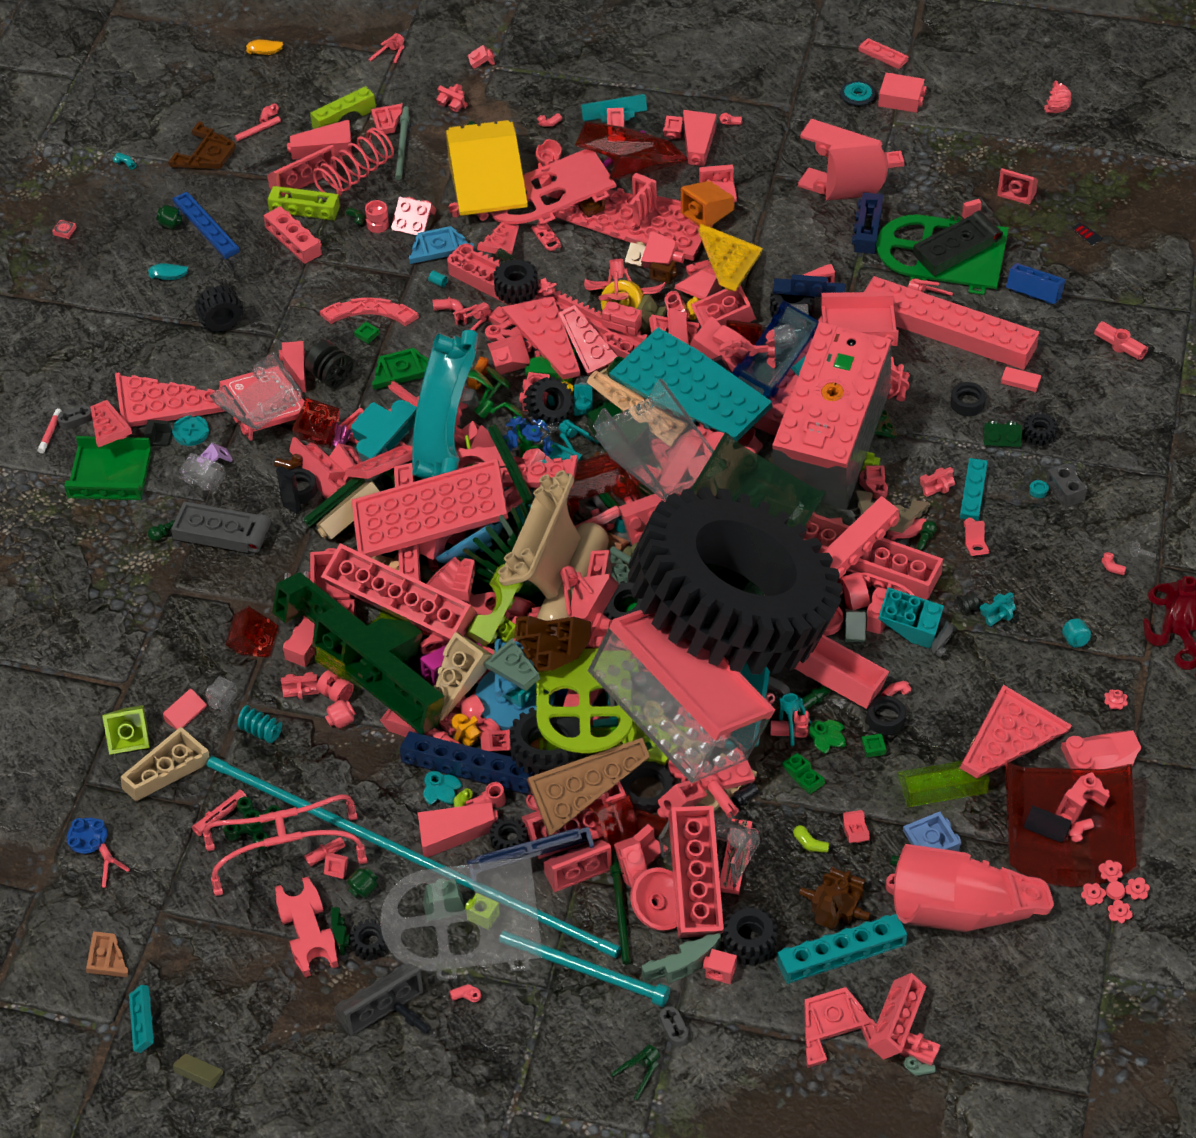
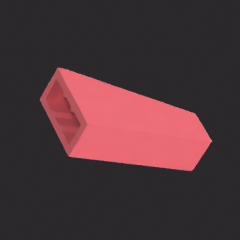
(698, 134)
(319, 138)
(704, 343)
(454, 826)

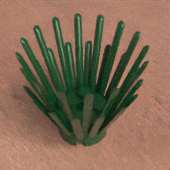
(528, 590)

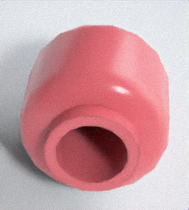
(340, 714)

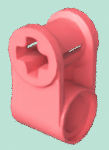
(674, 301)

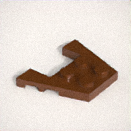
(211, 152)

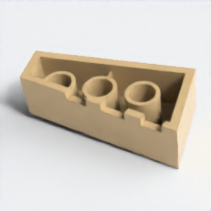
(165, 764)

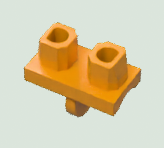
(465, 730)

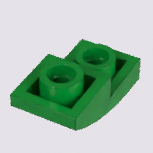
(803, 774)

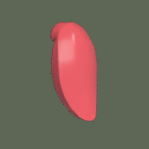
(912, 531)

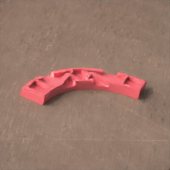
(370, 306)

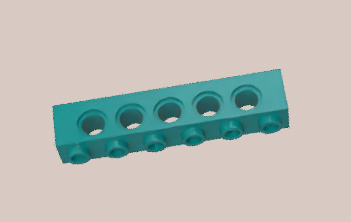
(836, 957)

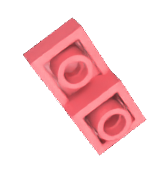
(726, 334)

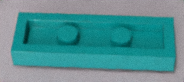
(141, 1018)

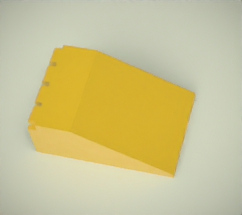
(486, 167)

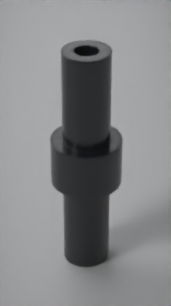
(412, 1018)

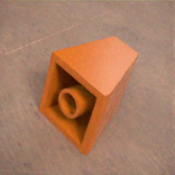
(705, 203)

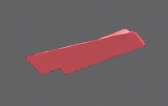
(325, 470)

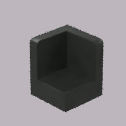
(158, 432)

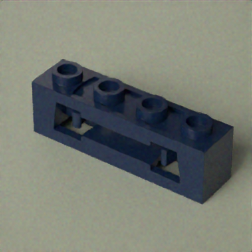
(862, 239)

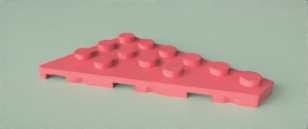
(150, 400)
(1010, 731)

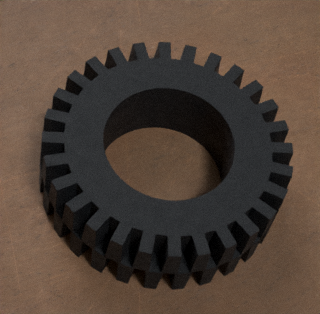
(715, 616)

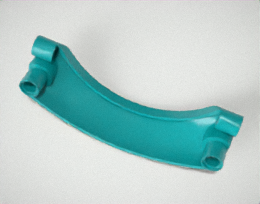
(438, 404)

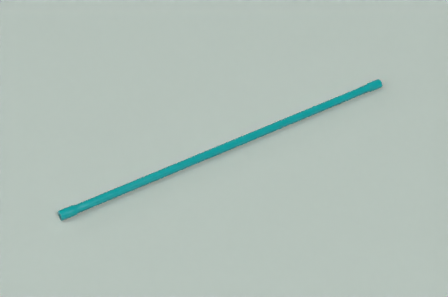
(223, 767)

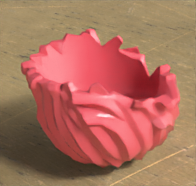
(1059, 100)

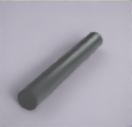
(600, 504)

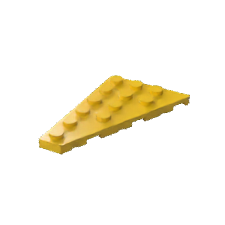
(729, 256)

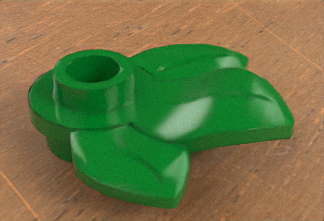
(828, 736)

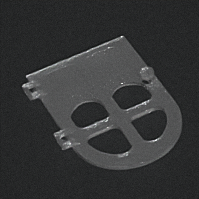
(502, 911)

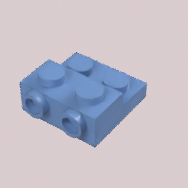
(933, 832)

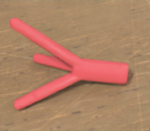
(107, 859)

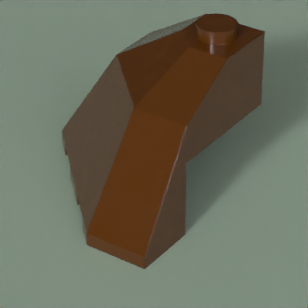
(553, 641)

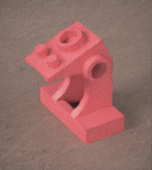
(1075, 799)

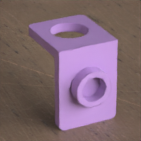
(213, 453)

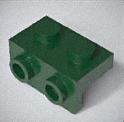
(1002, 435)

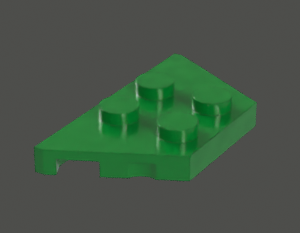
(399, 367)

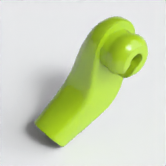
(808, 841)

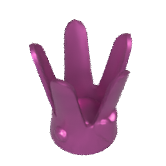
(341, 435)

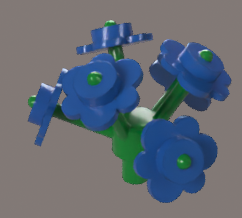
(527, 435)

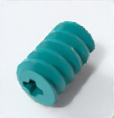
(258, 724)

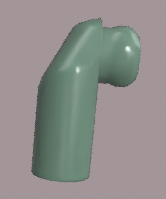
(917, 1068)

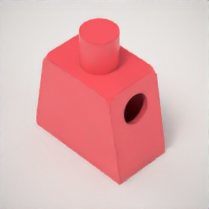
(661, 251)
(676, 797)

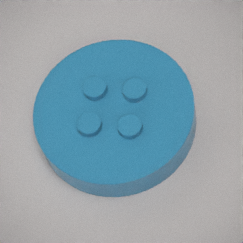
(499, 708)

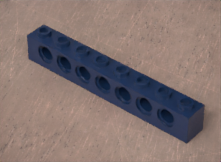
(464, 761)

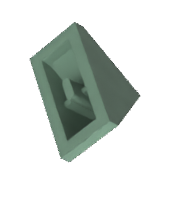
(855, 625)

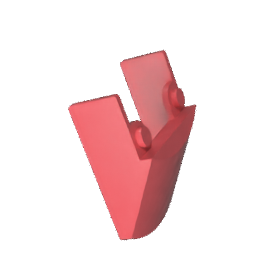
(854, 162)

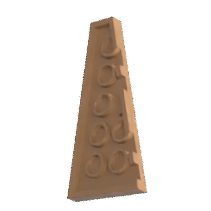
(575, 786)

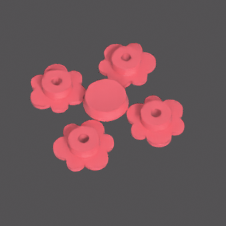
(1115, 891)

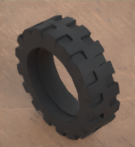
(648, 770)

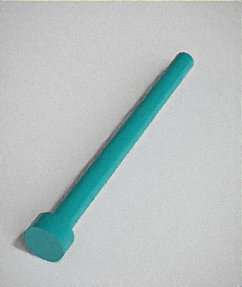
(658, 994)

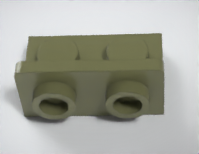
(649, 308)

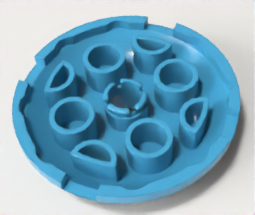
(457, 550)

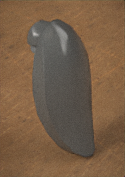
(941, 639)

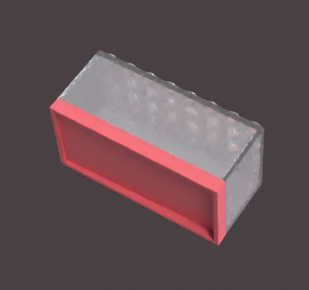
(689, 708)

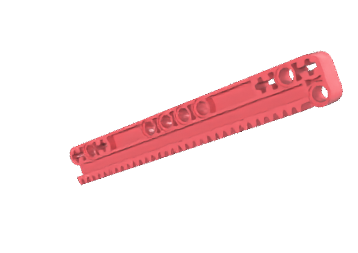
(479, 270)

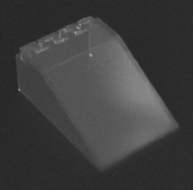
(656, 442)

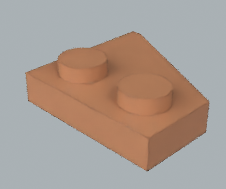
(105, 956)

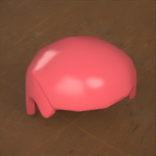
(549, 151)
(473, 707)

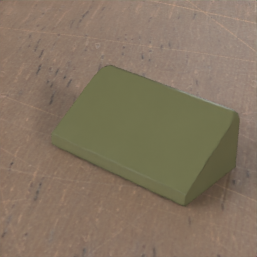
(197, 1070)

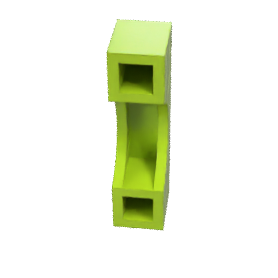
(359, 101)
(484, 627)

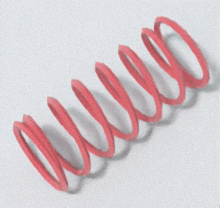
(357, 164)

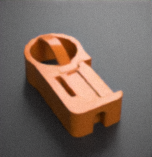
(481, 366)

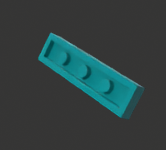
(973, 489)

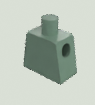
(452, 898)

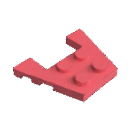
(832, 1016)

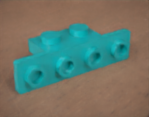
(598, 109)

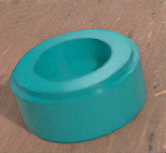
(1038, 489)

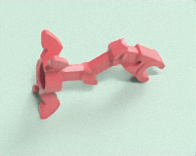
(733, 346)

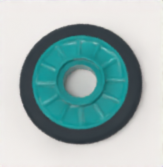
(848, 93)

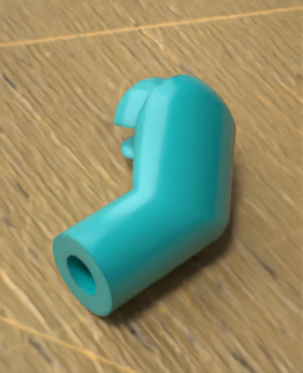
(119, 157)

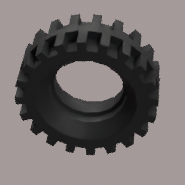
(535, 760)

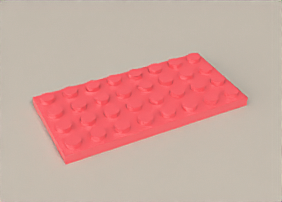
(429, 509)

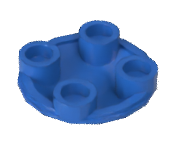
(86, 835)

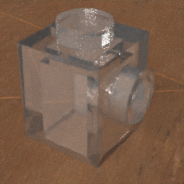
(221, 694)

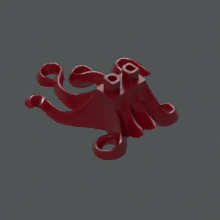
(1178, 617)

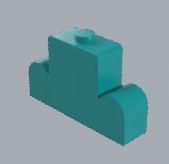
(382, 429)

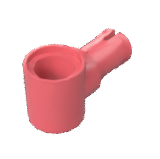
(487, 796)

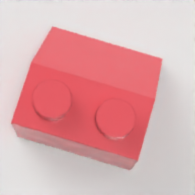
(1017, 186)

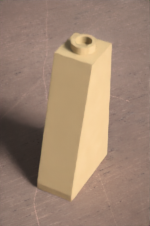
(342, 514)

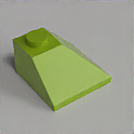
(126, 730)

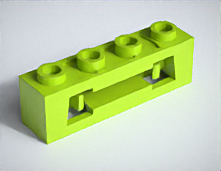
(305, 202)

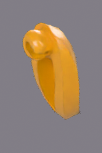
(264, 47)

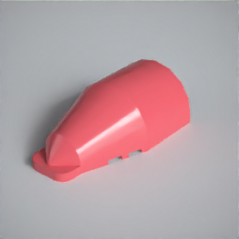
(961, 893)

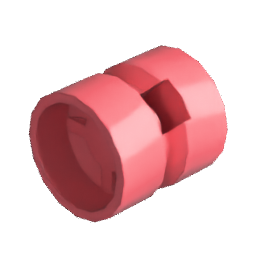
(377, 216)
(334, 687)

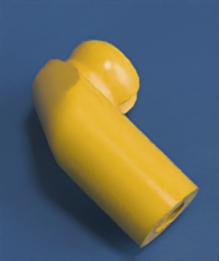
(689, 308)

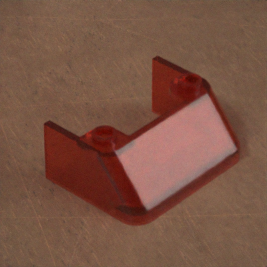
(600, 476)

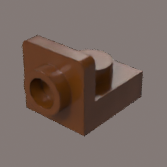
(590, 207)
(663, 273)

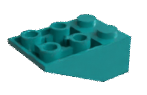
(911, 616)

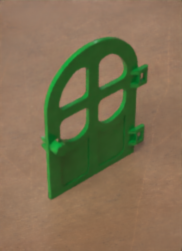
(978, 271)

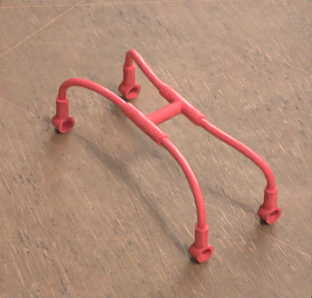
(282, 836)

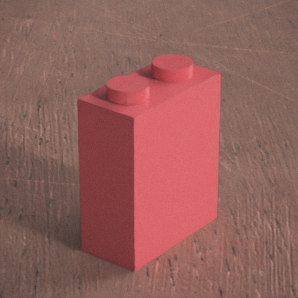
(902, 92)

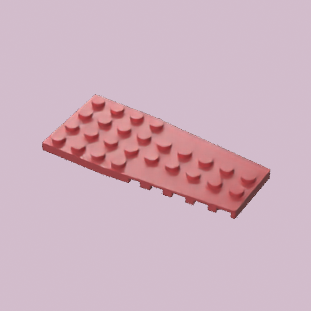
(618, 216)

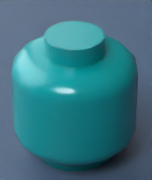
(1076, 633)

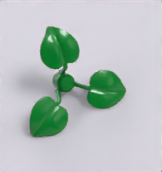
(486, 404)

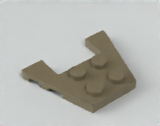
(906, 515)

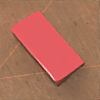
(184, 710)

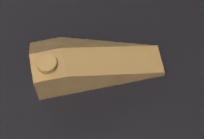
(460, 670)

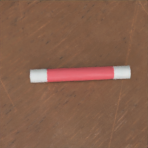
(50, 429)

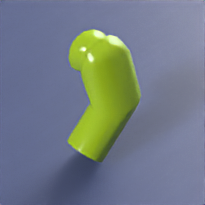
(463, 796)

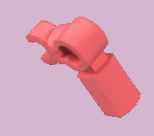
(800, 726)

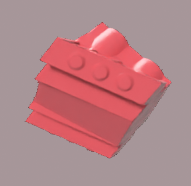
(455, 578)

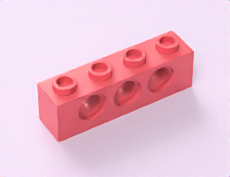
(292, 234)
(897, 1016)

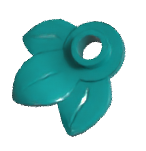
(441, 790)

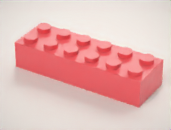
(695, 871)

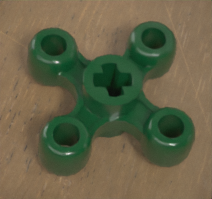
(245, 808)

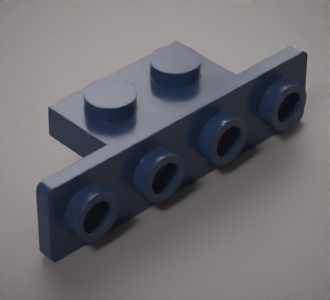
(806, 286)

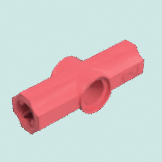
(1121, 340)

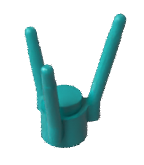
(570, 430)
(790, 704)

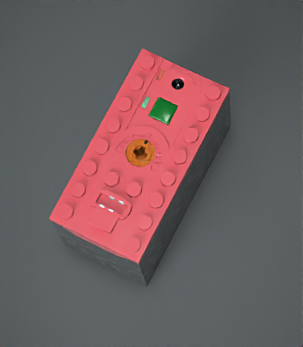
(834, 411)

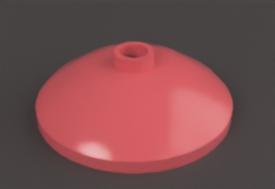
(655, 885)

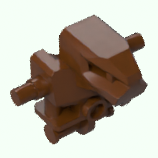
(837, 899)

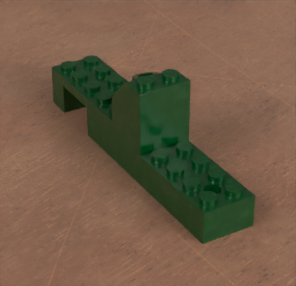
(372, 653)

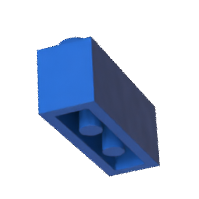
(1035, 283)

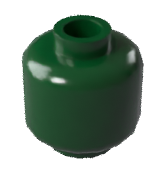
(168, 216)
(362, 882)

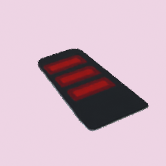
(1087, 234)

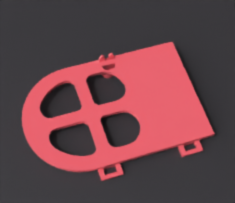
(578, 175)

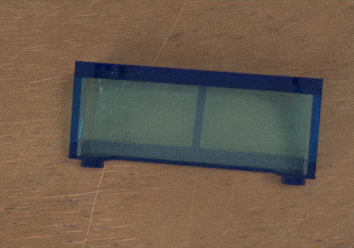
(755, 369)

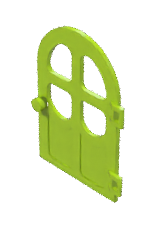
(576, 677)

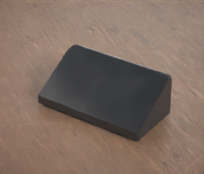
(1047, 824)

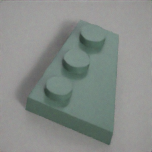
(513, 666)

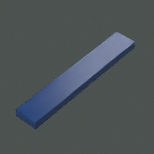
(206, 225)

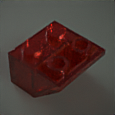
(615, 820)

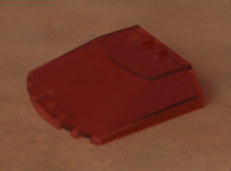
(1070, 862)

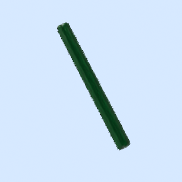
(510, 464)

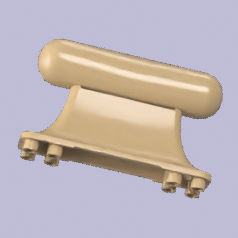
(551, 543)

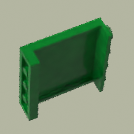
(109, 471)

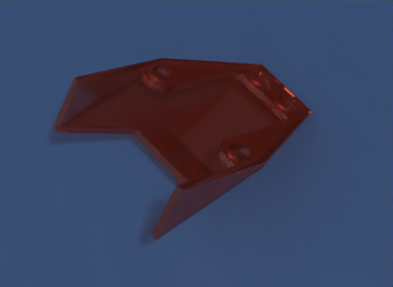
(629, 149)

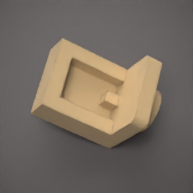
(635, 254)

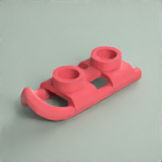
(549, 236)

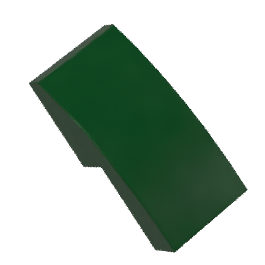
(340, 934)

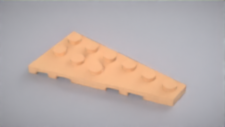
(615, 392)

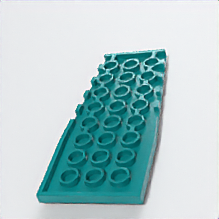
(698, 383)

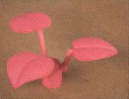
(617, 270)

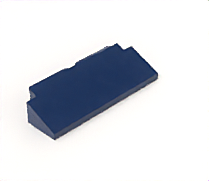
(539, 846)

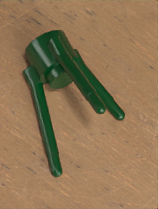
(646, 1058)

